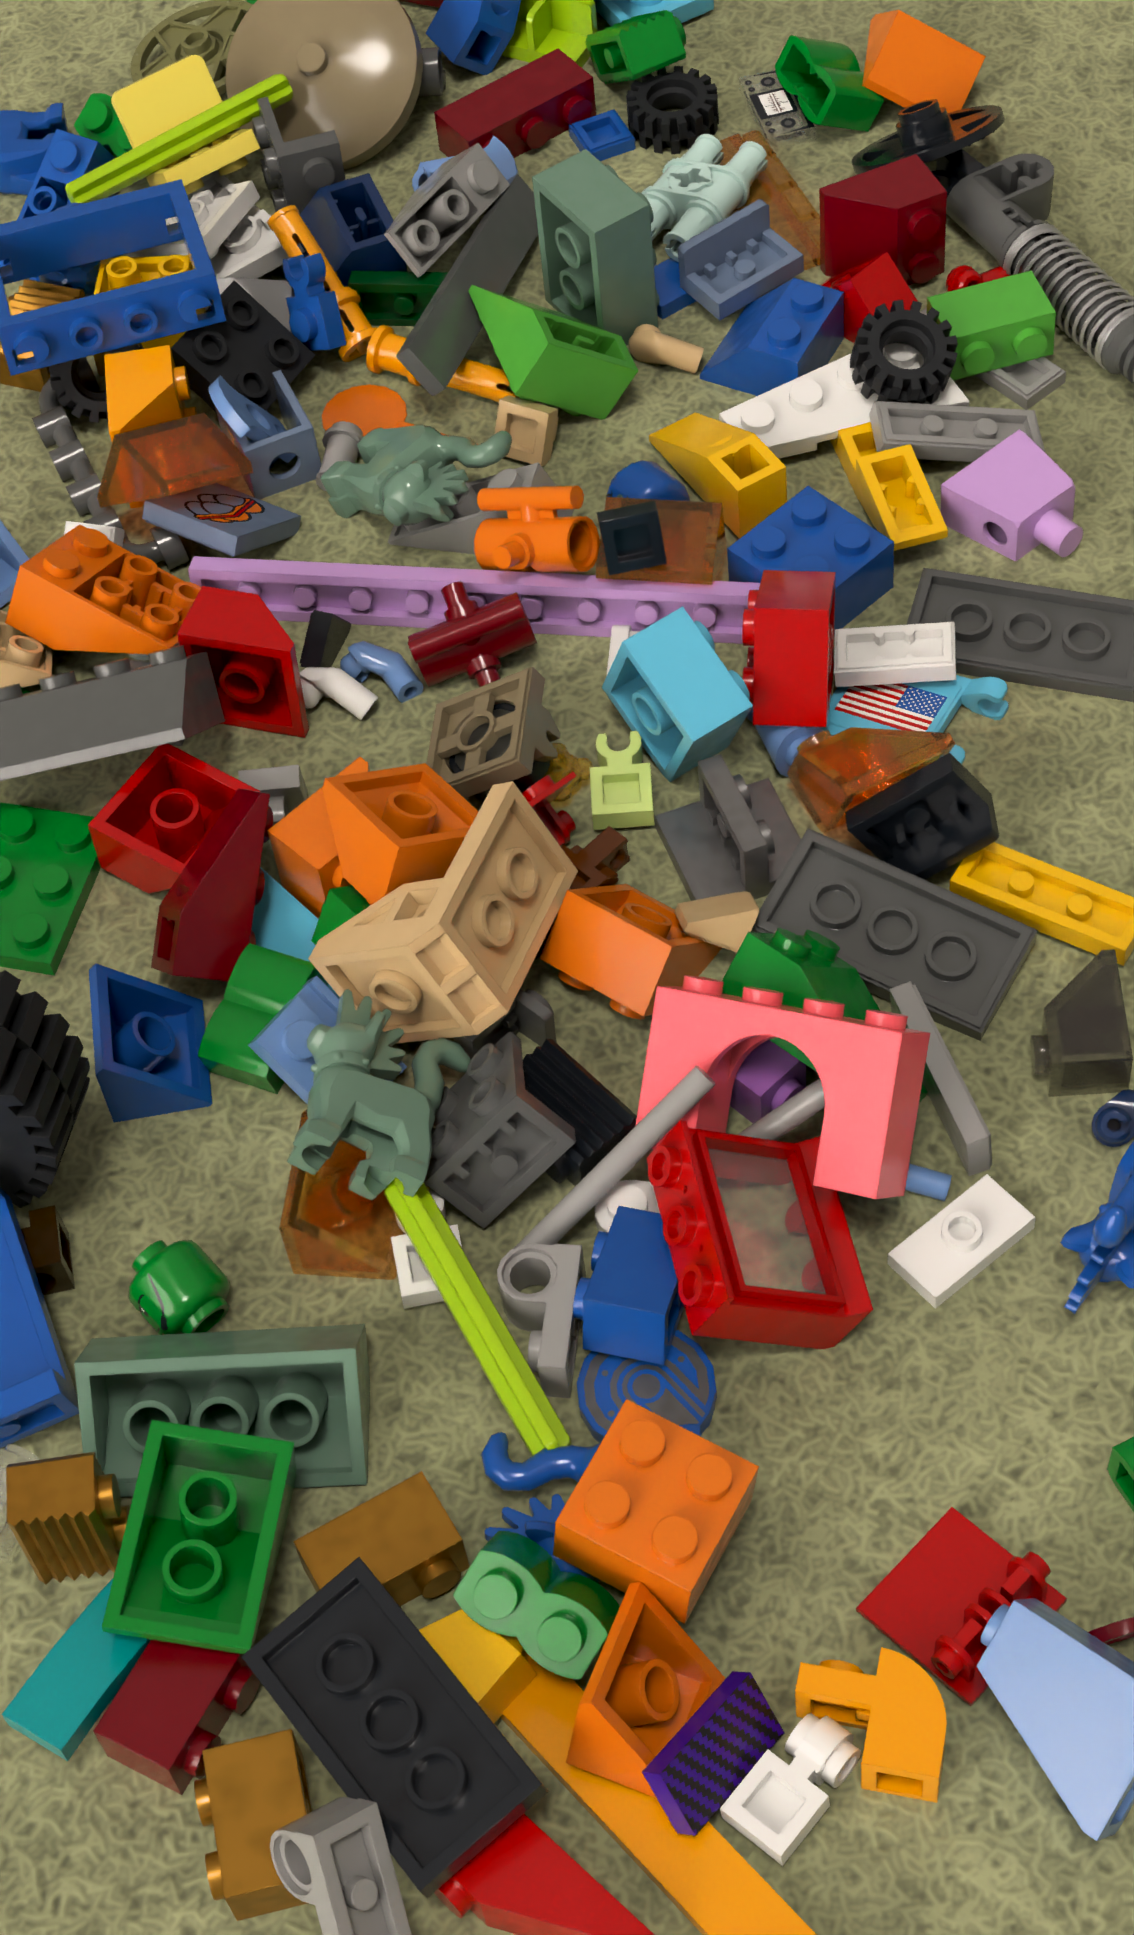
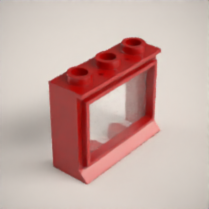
(756, 1240)

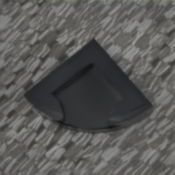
(323, 639)

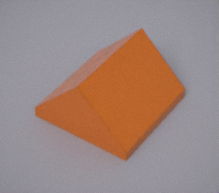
(918, 63)
(639, 1692)

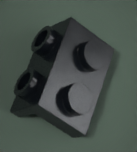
(927, 819)

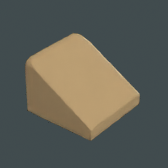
(719, 919)

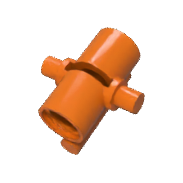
(533, 533)

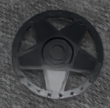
(930, 134)

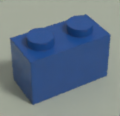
(633, 1293)

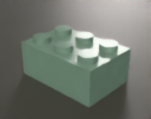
(596, 245)

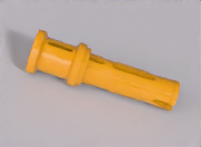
(290, 232)
(469, 377)

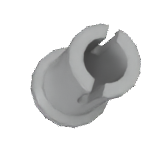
(340, 445)

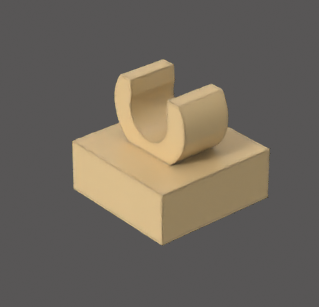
(531, 428)

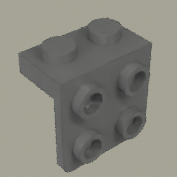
(296, 165)

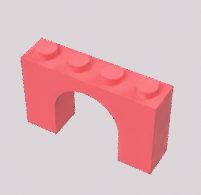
(865, 1066)

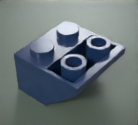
(351, 226)

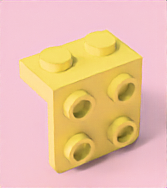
(170, 99)

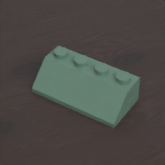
(260, 1383)

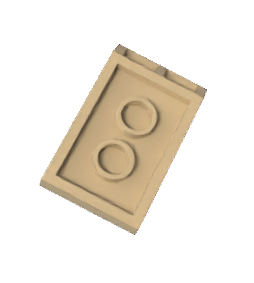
(458, 945)

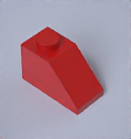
(868, 287)

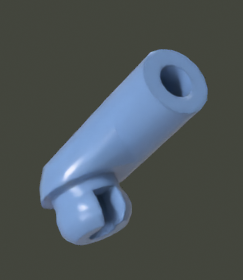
(388, 664)

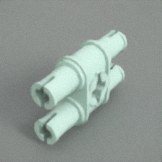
(700, 193)

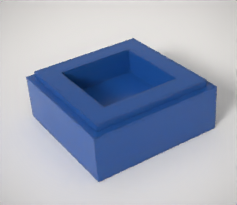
(602, 135)

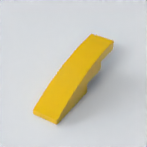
(890, 488)

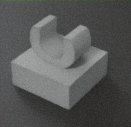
(282, 783)

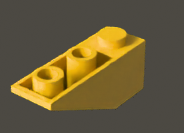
(725, 468)

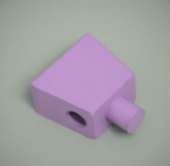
(1013, 500)

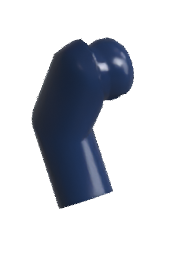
(1115, 1120)

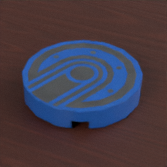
(677, 1391)

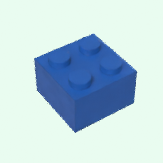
(822, 537)

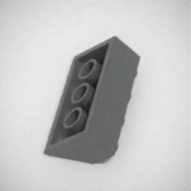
(106, 713)

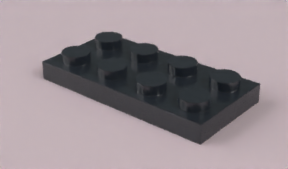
(394, 1725)

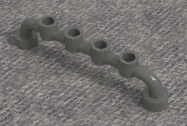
(73, 463)

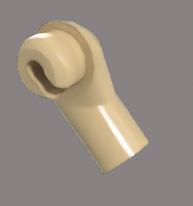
(654, 347)

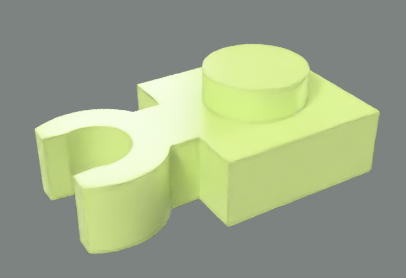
(621, 786)

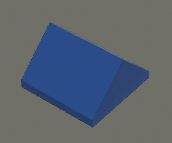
(146, 1046)

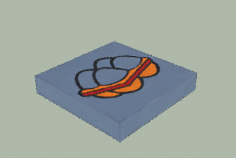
(222, 518)

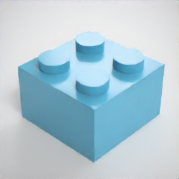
(677, 693)

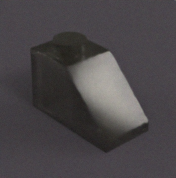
(1085, 1034)

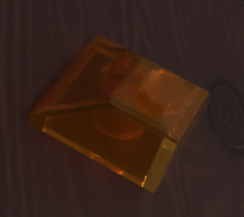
(857, 764)

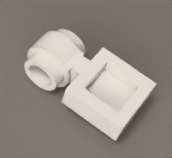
(779, 1801)

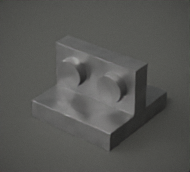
(729, 838)

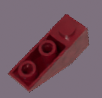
(212, 903)

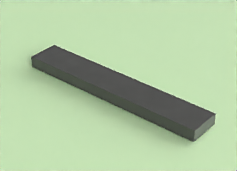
(486, 261)

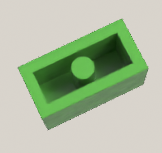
(997, 323)

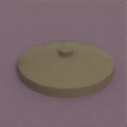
(348, 66)

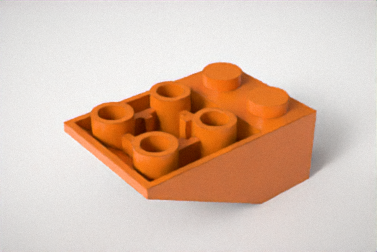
(98, 597)

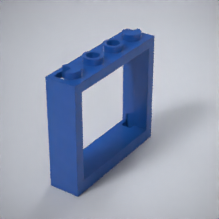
(115, 316)

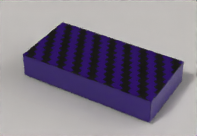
(713, 1753)

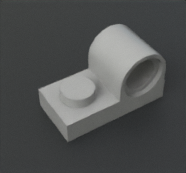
(547, 1312)
(343, 1868)

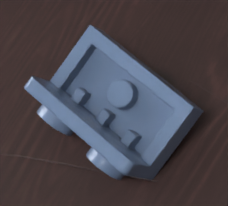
(737, 261)

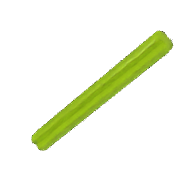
(178, 141)
(478, 1319)

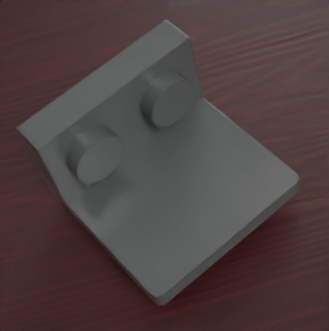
(492, 1135)

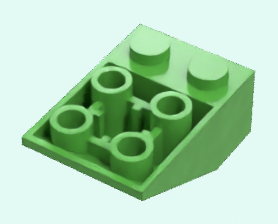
(555, 355)

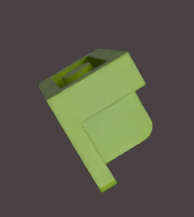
(552, 25)

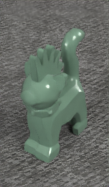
(409, 473)
(365, 1110)

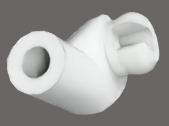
(337, 685)

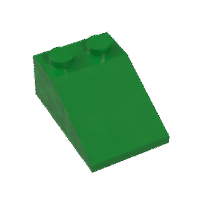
(800, 969)
(201, 1537)

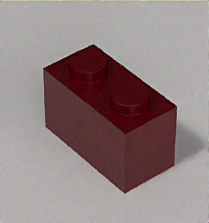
(174, 1710)

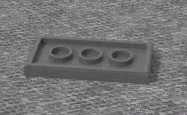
(1033, 632)
(900, 930)

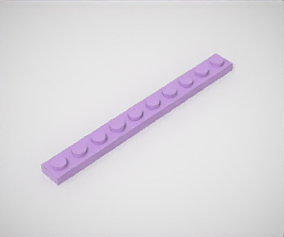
(414, 597)

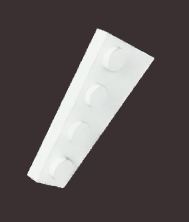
(821, 403)

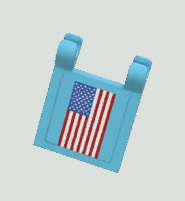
(916, 705)

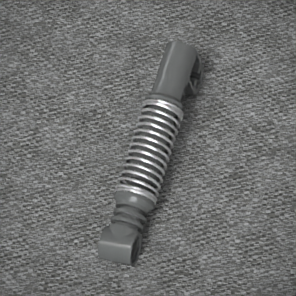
(1006, 214)

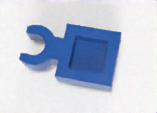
(312, 310)

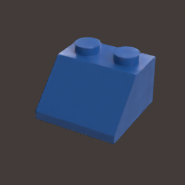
(779, 338)

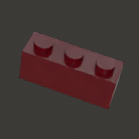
(519, 107)

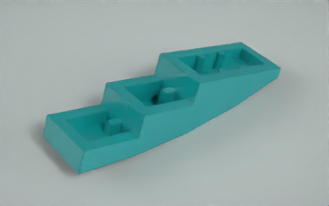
(74, 1682)

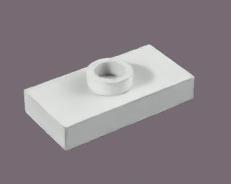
(895, 654)
(961, 1241)

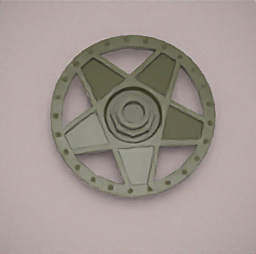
(178, 39)

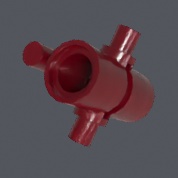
(471, 638)

